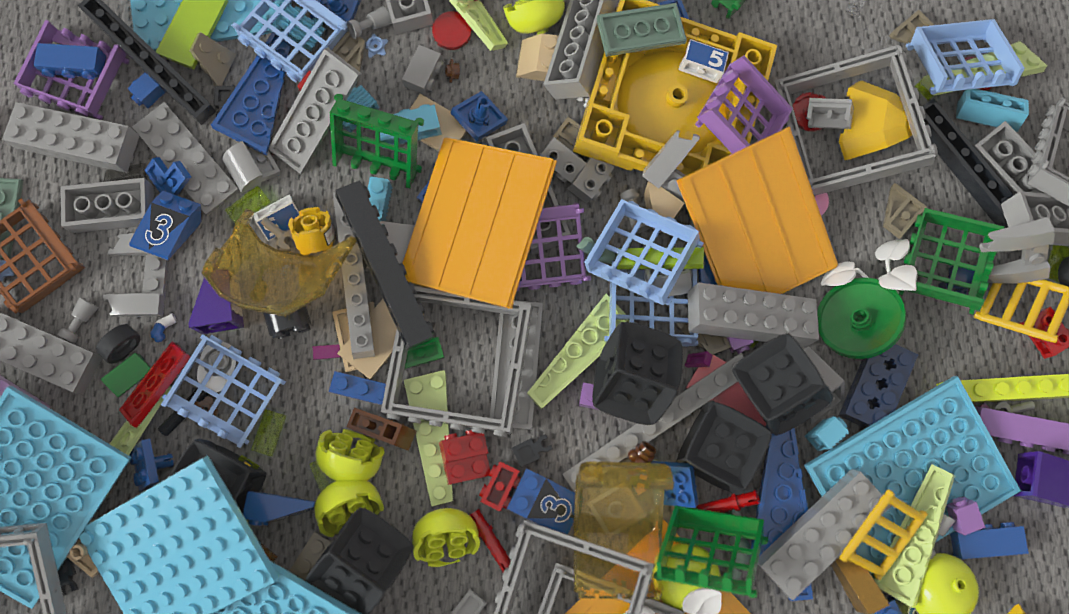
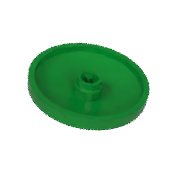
(861, 318)

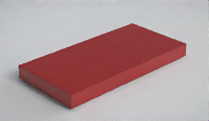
(154, 384)

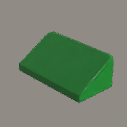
(126, 374)

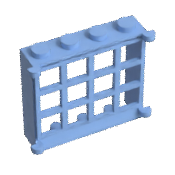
(961, 32)
(277, 60)
(628, 281)
(686, 340)
(207, 419)

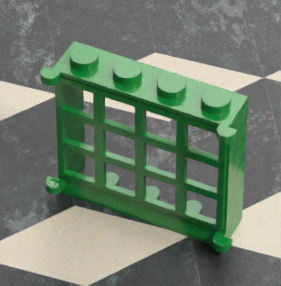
(379, 122)
(984, 266)
(719, 524)

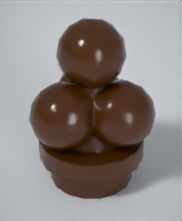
(642, 453)

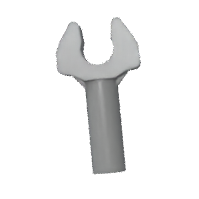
(277, 232)
(1017, 408)

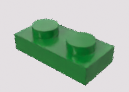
(424, 353)

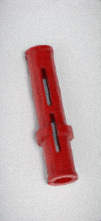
(734, 502)
(493, 544)

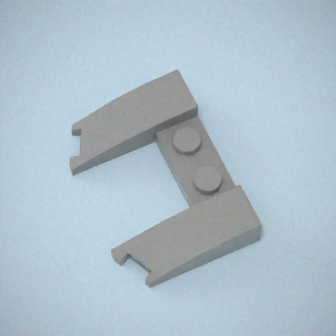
(662, 168)
(1034, 242)
(152, 299)

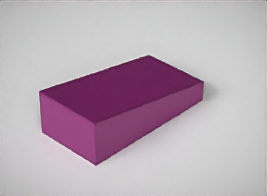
(326, 352)
(699, 359)

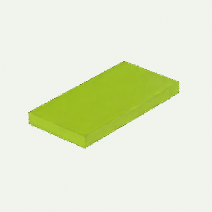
(189, 20)

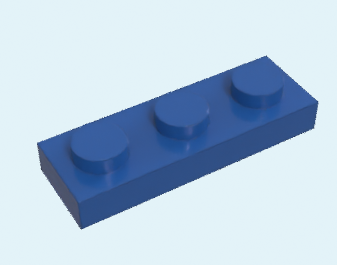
(357, 388)

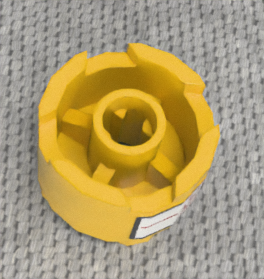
(312, 231)

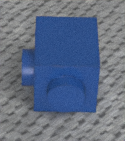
(145, 90)

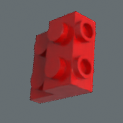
(464, 457)

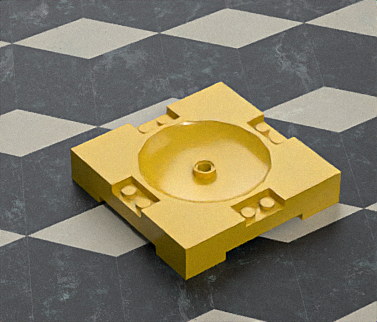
(635, 105)

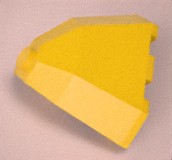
(876, 121)

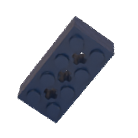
(865, 388)

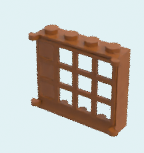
(51, 239)

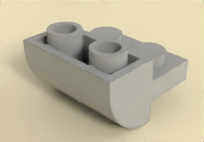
(249, 166)

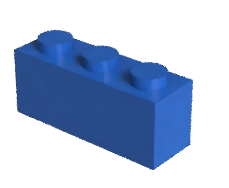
(69, 60)
(990, 542)

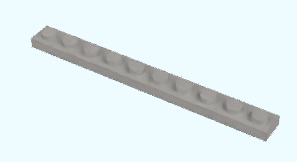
(680, 408)

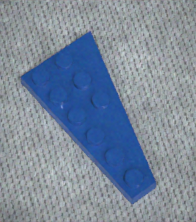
(254, 102)
(781, 488)

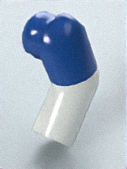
(160, 325)

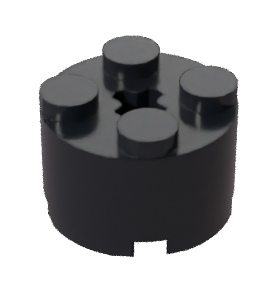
(281, 326)

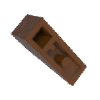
(381, 429)

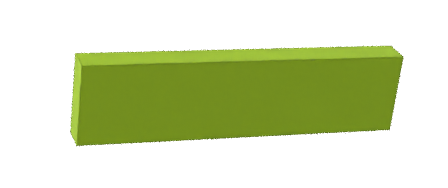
(653, 256)

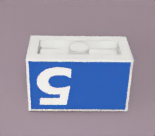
(704, 61)
(278, 213)

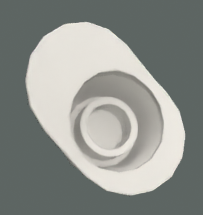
(226, 365)

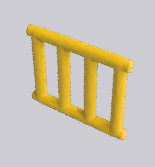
(1027, 328)
(875, 517)

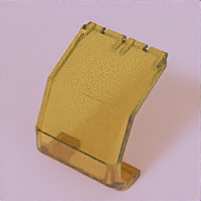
(270, 278)
(623, 511)

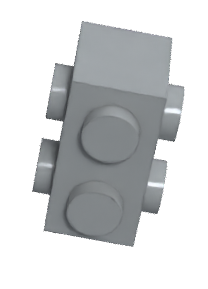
(564, 157)
(590, 179)

